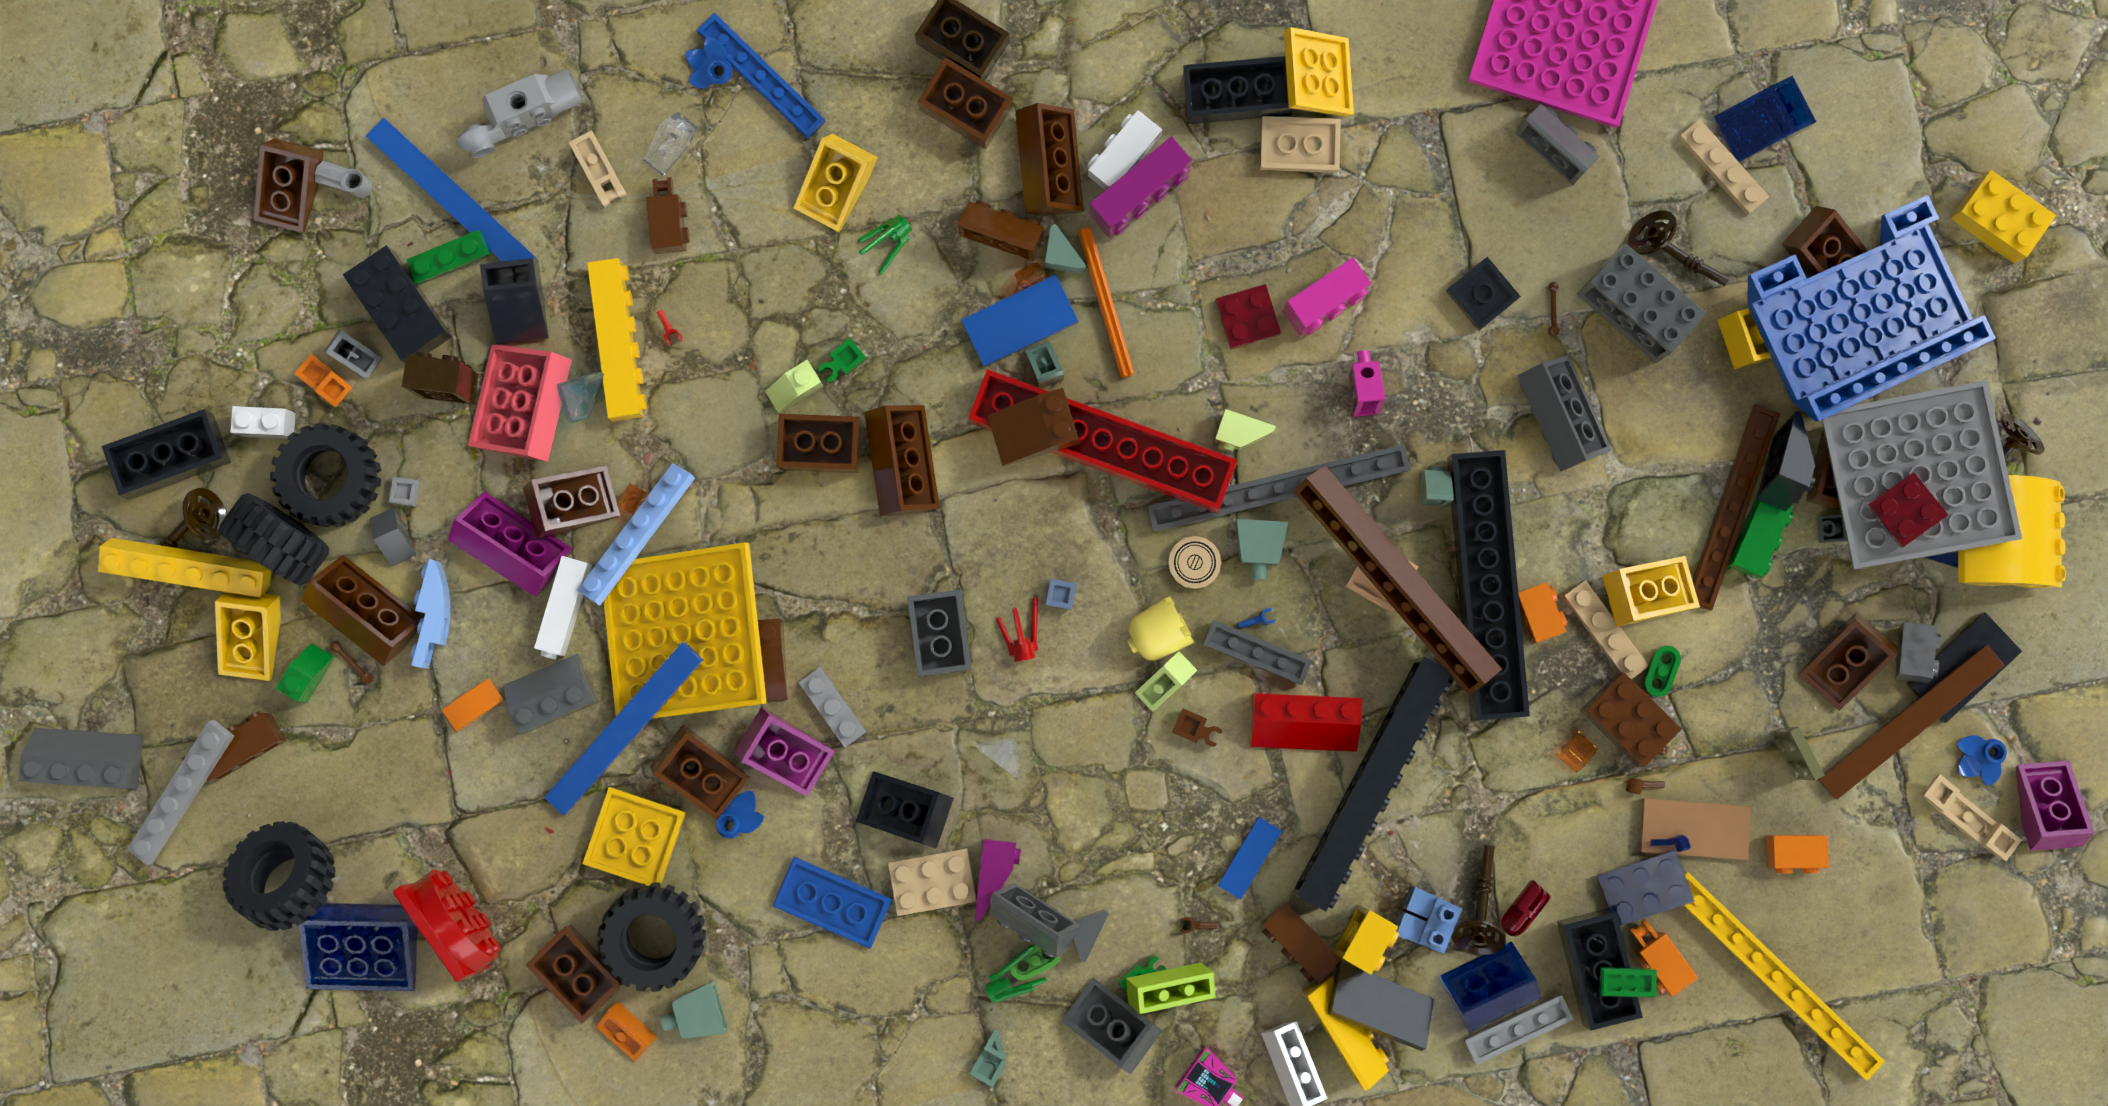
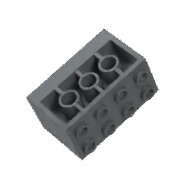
(1641, 303)

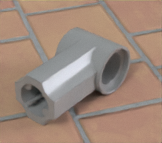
(342, 179)

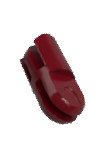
(1525, 909)

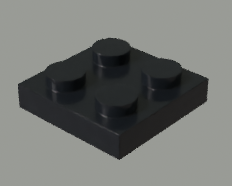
(1483, 293)

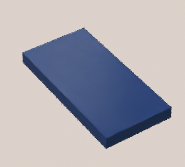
(1019, 321)
(832, 902)

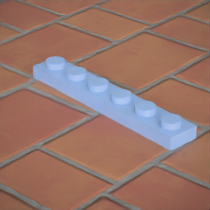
(636, 534)

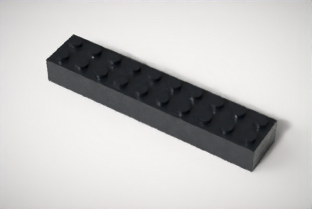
(1489, 579)
(1372, 783)

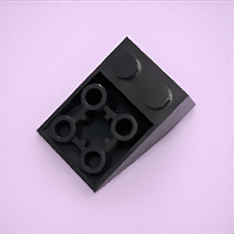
(515, 300)

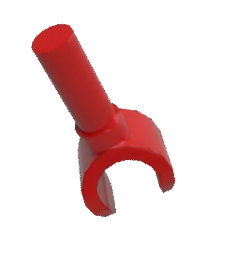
(667, 327)

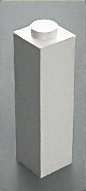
(562, 608)

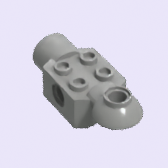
(520, 107)

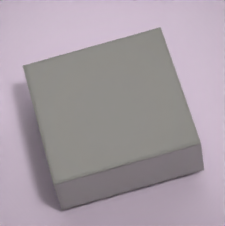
(404, 491)

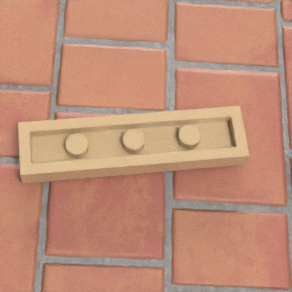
(1723, 167)
(1604, 631)

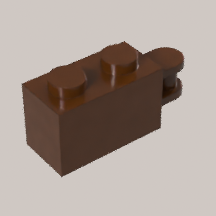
(667, 219)

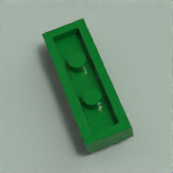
(448, 257)

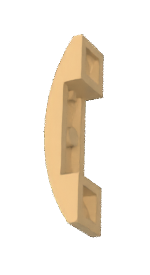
(1970, 819)

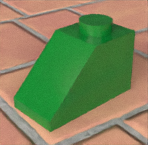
(305, 673)

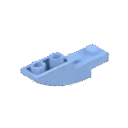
(435, 603)

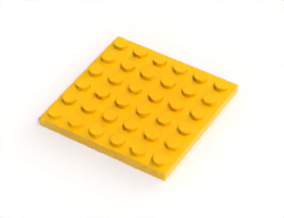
(691, 599)

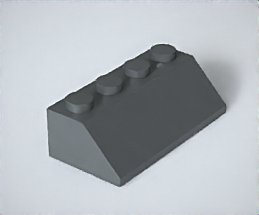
(1564, 412)
(82, 758)

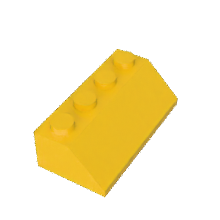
(1350, 1040)

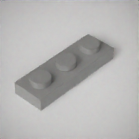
(832, 707)

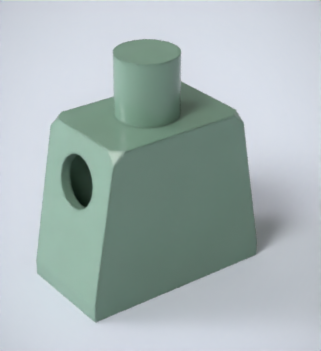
(1260, 544)
(697, 1013)

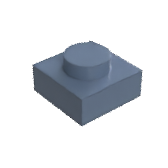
(1061, 594)

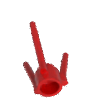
(1022, 647)

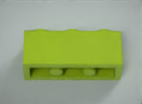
(1170, 988)

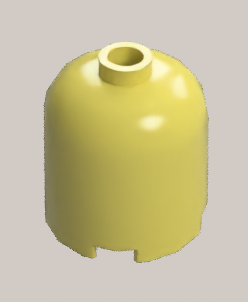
(1158, 631)

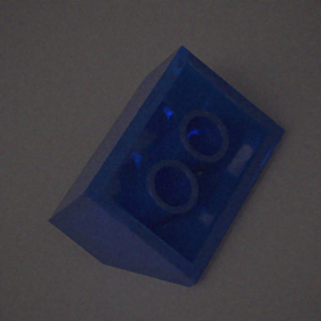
(1491, 987)

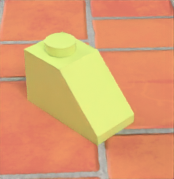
(794, 386)
(1240, 431)
(1166, 681)

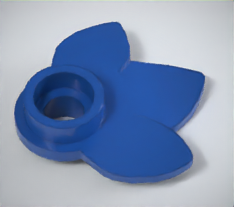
(706, 62)
(1977, 760)
(742, 814)

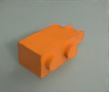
(1662, 955)

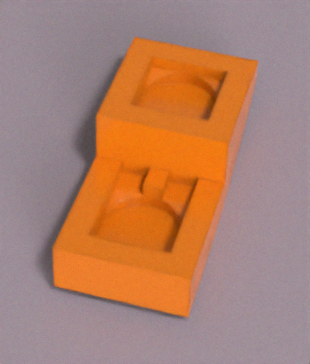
(323, 380)
(472, 705)

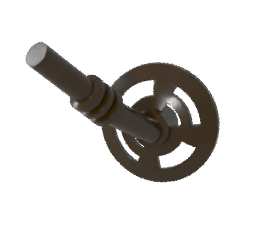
(1659, 240)
(2020, 436)
(198, 516)
(1479, 926)

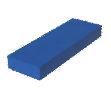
(1249, 858)

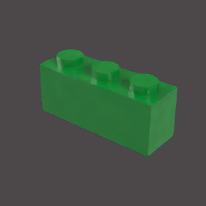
(1759, 539)

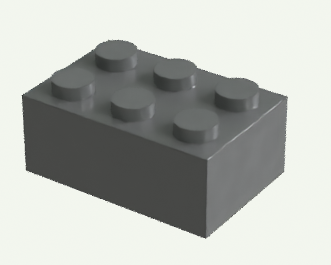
(939, 633)

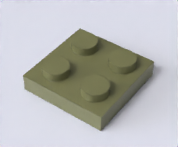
(1799, 754)

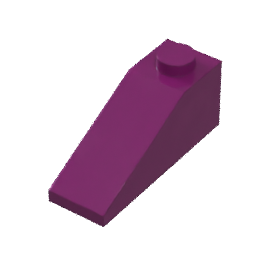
(996, 866)

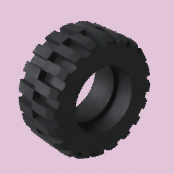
(292, 468)
(274, 539)
(258, 858)
(627, 960)

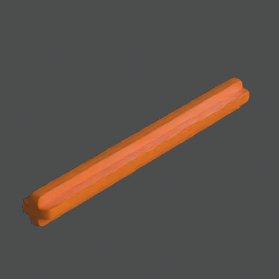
(1105, 302)

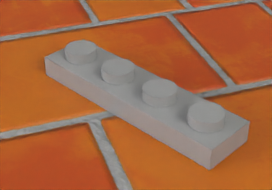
(1518, 1029)

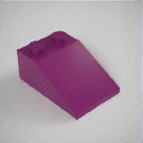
(783, 752)
(2052, 806)

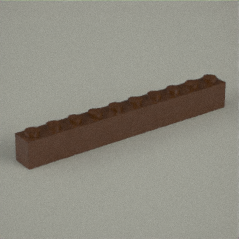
(1397, 580)

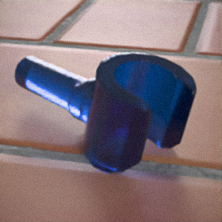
(1680, 841)

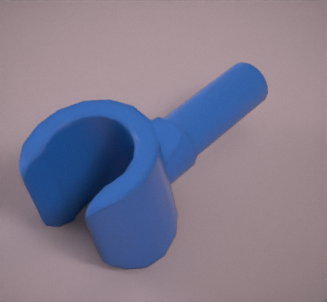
(1257, 619)

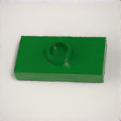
(1628, 982)

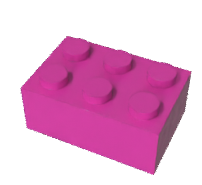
(1327, 297)

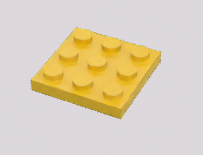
(1318, 72)
(634, 837)

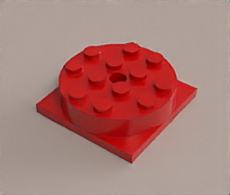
(450, 923)

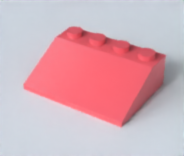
(519, 402)

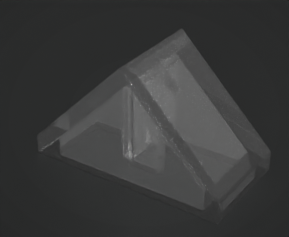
(1004, 753)

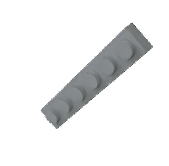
(180, 792)

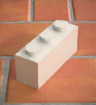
(1124, 150)
(1294, 1065)

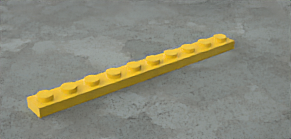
(1782, 981)

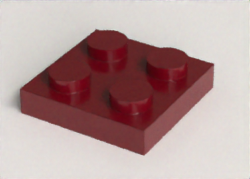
(1248, 316)
(1908, 510)

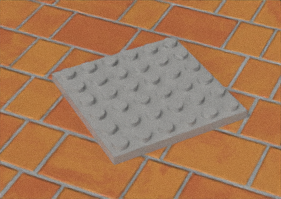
(1952, 448)

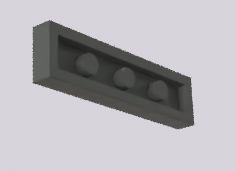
(1257, 652)

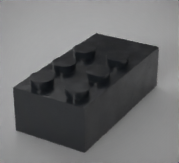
(1236, 90)
(397, 304)
(166, 454)
(1593, 943)

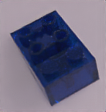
(1765, 119)

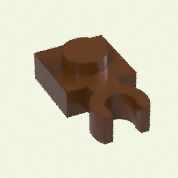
(1192, 727)

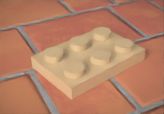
(1300, 144)
(932, 882)

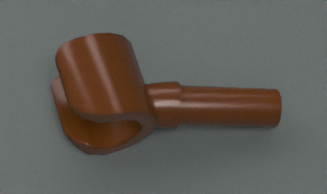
(1636, 785)
(1199, 925)

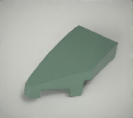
(990, 1061)

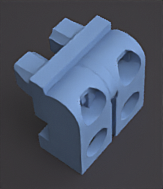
(1440, 923)

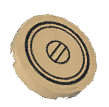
(1194, 562)

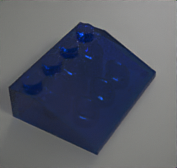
(359, 948)

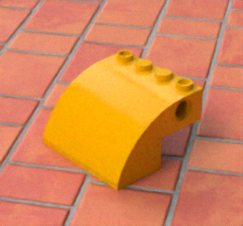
(2036, 557)

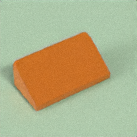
(626, 1031)

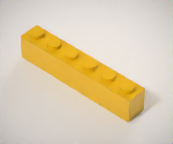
(615, 339)
(184, 567)

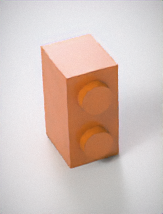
(1541, 613)
(1797, 851)

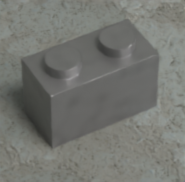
(1917, 652)

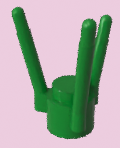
(895, 229)
(1001, 989)

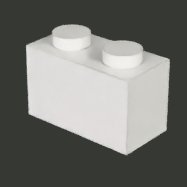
(262, 422)

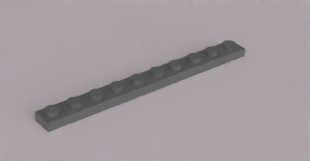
(1280, 487)

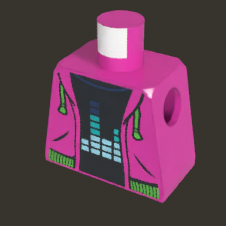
(1366, 385)
(1209, 1081)

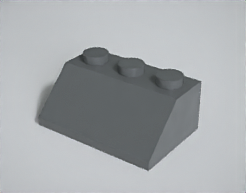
(1557, 143)
(549, 694)
(1033, 920)

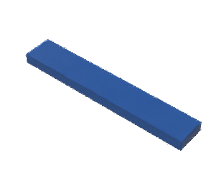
(763, 77)

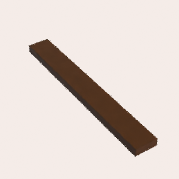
(1733, 505)
(1911, 721)

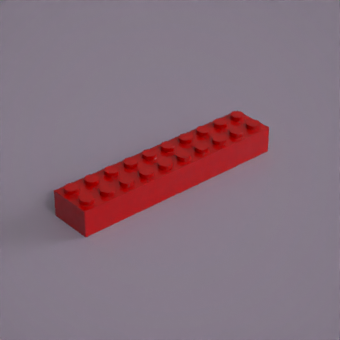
(1122, 447)

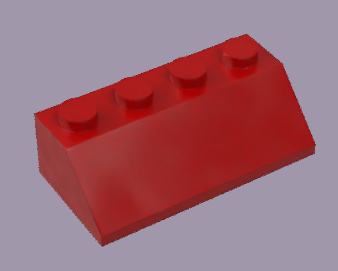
(1305, 722)

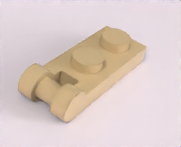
(597, 167)

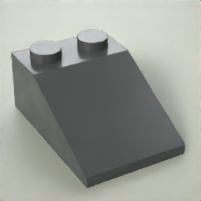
(1111, 1026)

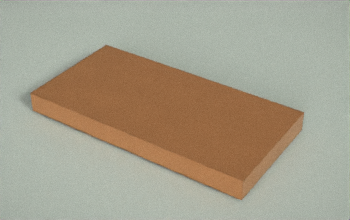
(1711, 828)

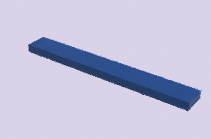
(446, 192)
(624, 728)

